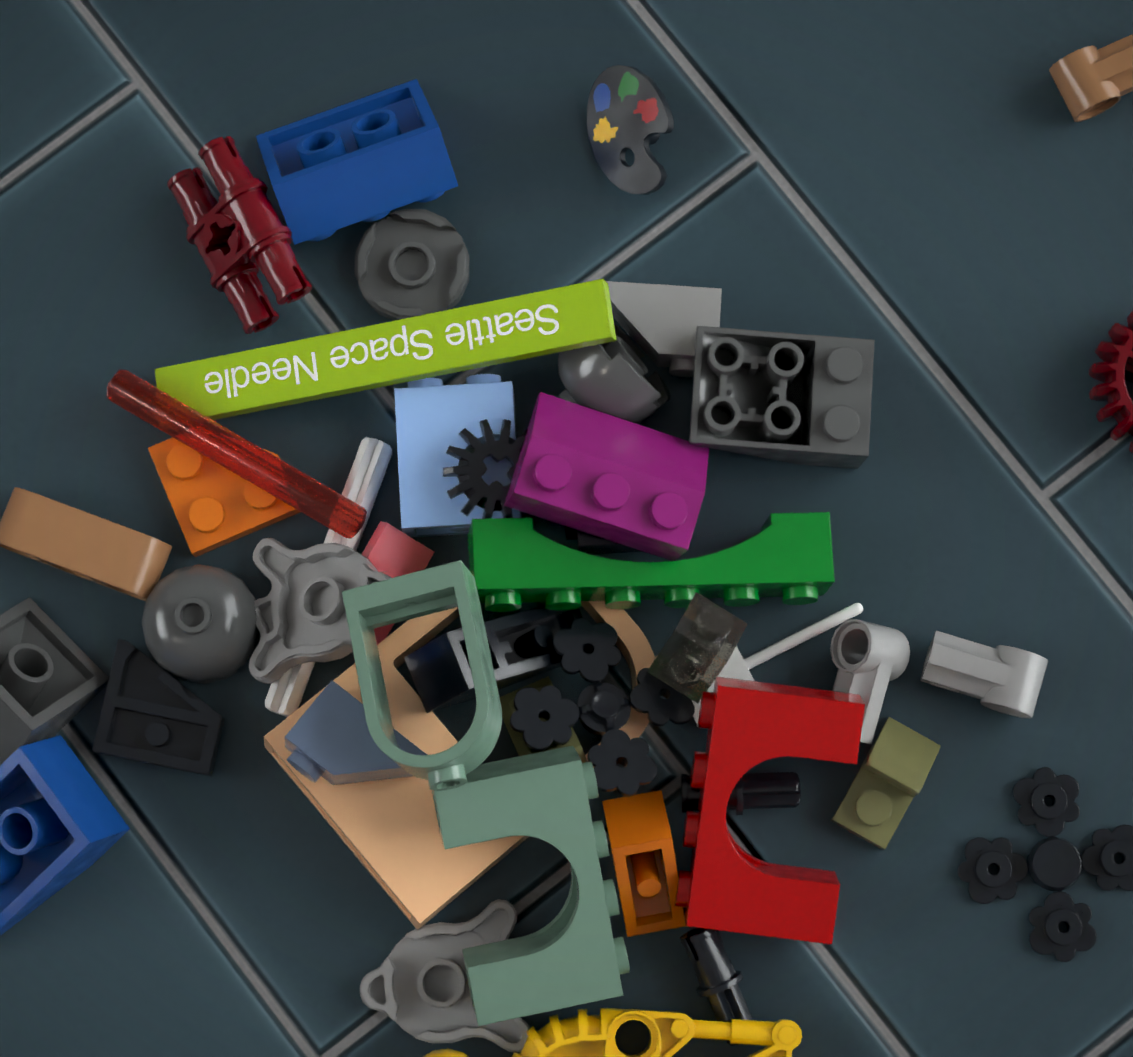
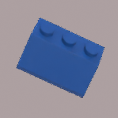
(357, 162)

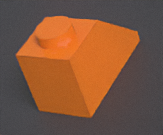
(644, 862)

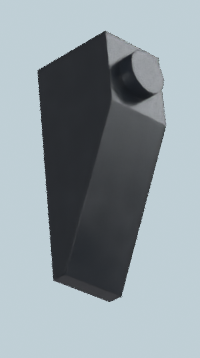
(518, 649)

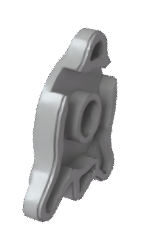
(305, 609)
(427, 983)

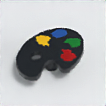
(625, 114)

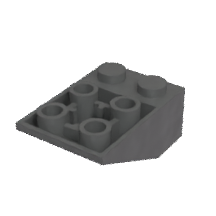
(783, 396)

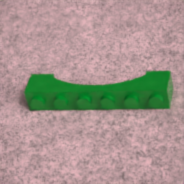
(522, 566)

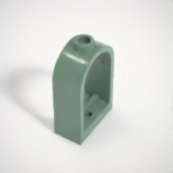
(410, 598)

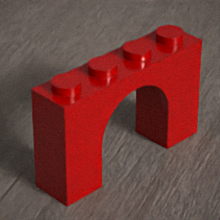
(745, 727)

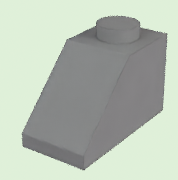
(665, 319)

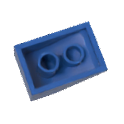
(50, 825)

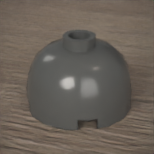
(612, 379)
(201, 623)

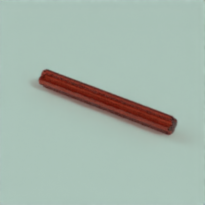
(236, 453)

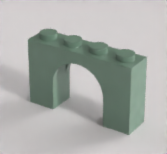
(575, 954)

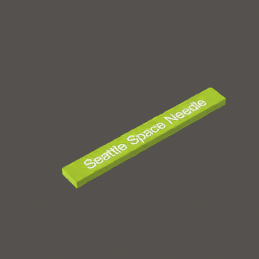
(394, 351)

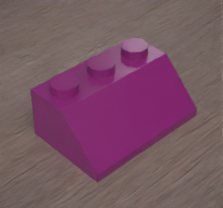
(609, 478)

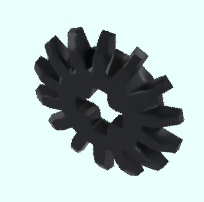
(472, 468)

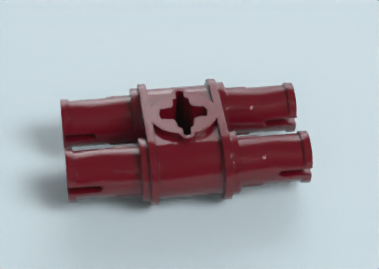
(239, 235)

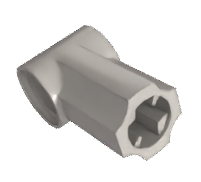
(866, 662)
(1001, 676)

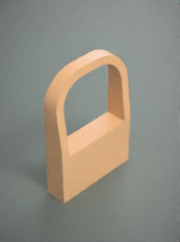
(394, 820)

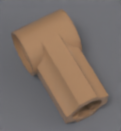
(1094, 78)

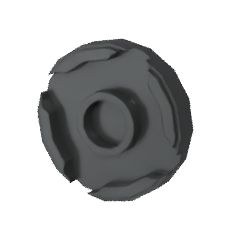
(412, 264)

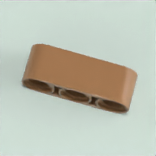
(82, 544)

